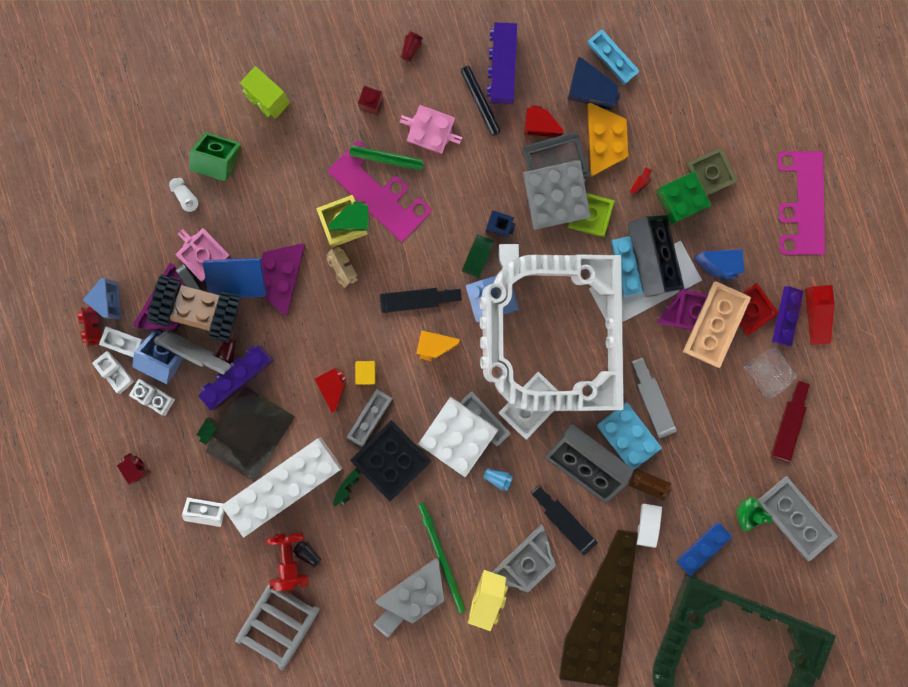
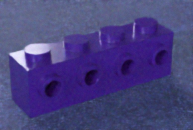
(503, 63)
(236, 377)

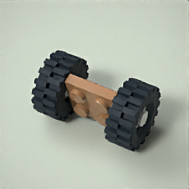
(193, 308)

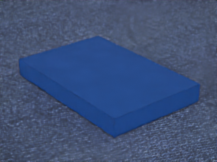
(235, 276)

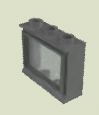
(555, 152)

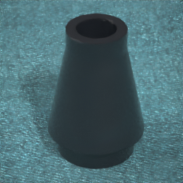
(306, 553)

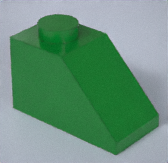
(352, 218)

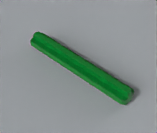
(385, 157)

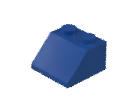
(722, 264)

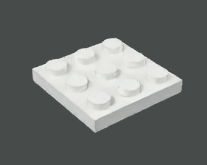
(458, 436)

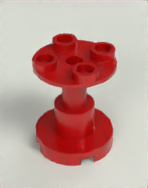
(288, 568)

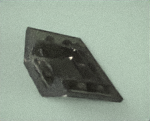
(249, 433)

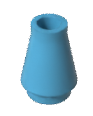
(498, 478)

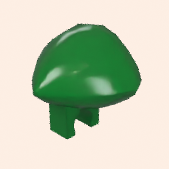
(751, 514)

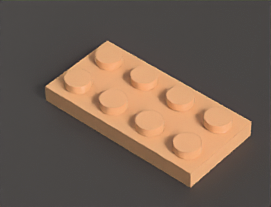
(716, 324)

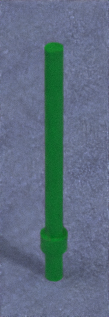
(428, 523)

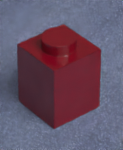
(370, 100)

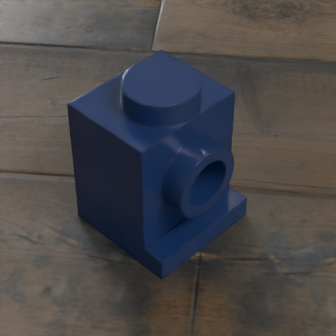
(495, 219)

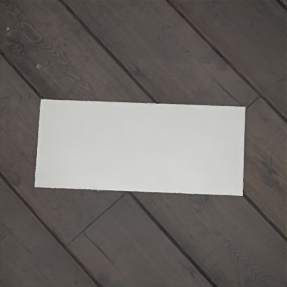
(638, 302)

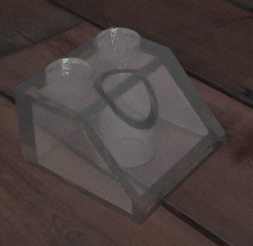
(771, 372)

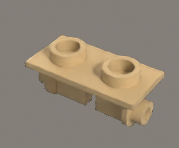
(344, 275)

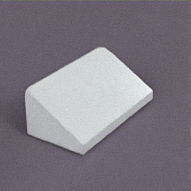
(203, 512)

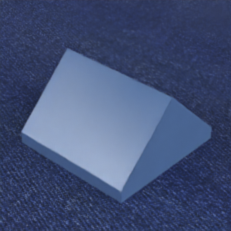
(105, 299)

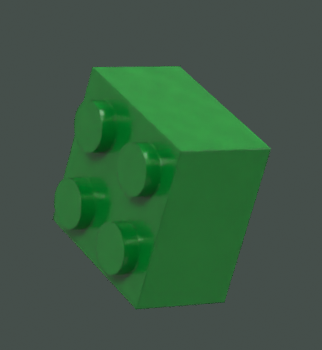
(683, 198)

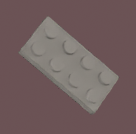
(797, 519)

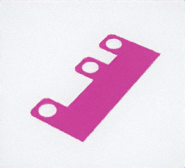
(381, 200)
(810, 205)

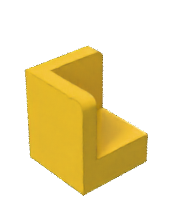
(365, 372)

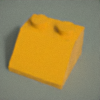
(434, 345)

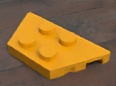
(606, 138)

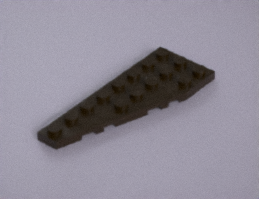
(597, 632)

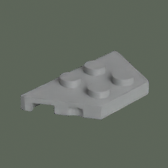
(528, 562)
(415, 594)

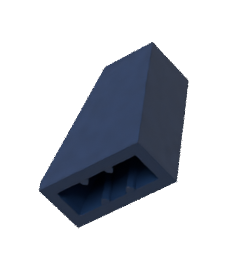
(592, 86)

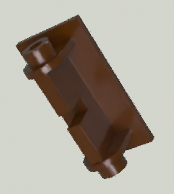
(650, 484)

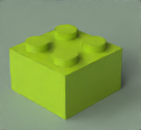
(264, 93)

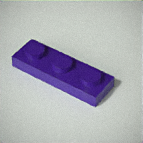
(787, 316)

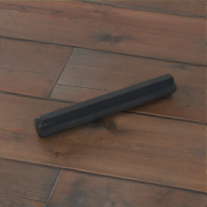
(480, 100)

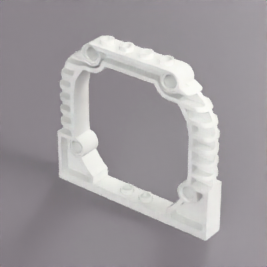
(604, 275)

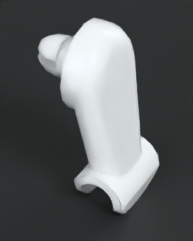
(184, 195)

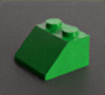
(214, 156)

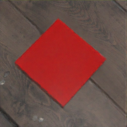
(758, 311)

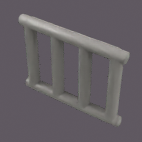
(291, 645)

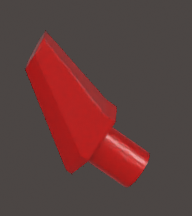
(641, 181)

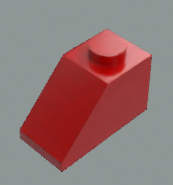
(541, 123)
(332, 387)

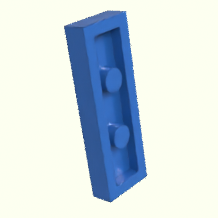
(704, 548)

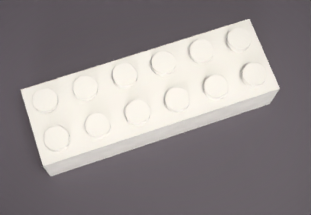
(281, 487)

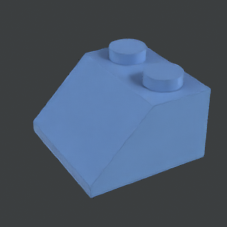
(475, 293)
(155, 359)

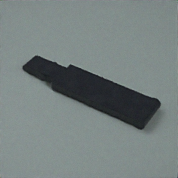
(417, 299)
(565, 521)

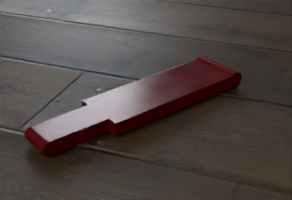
(791, 424)

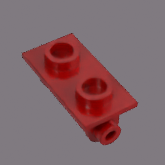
(89, 334)

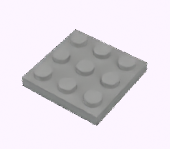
(556, 194)

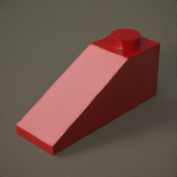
(820, 313)

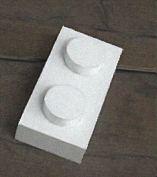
(120, 341)

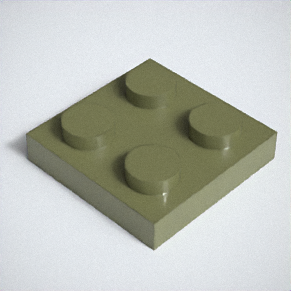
(713, 171)

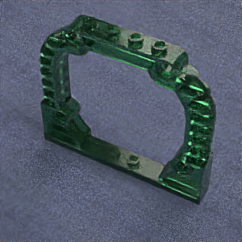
(702, 597)

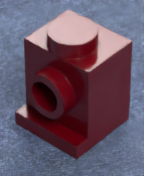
(132, 468)

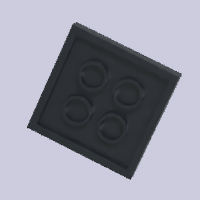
(390, 460)

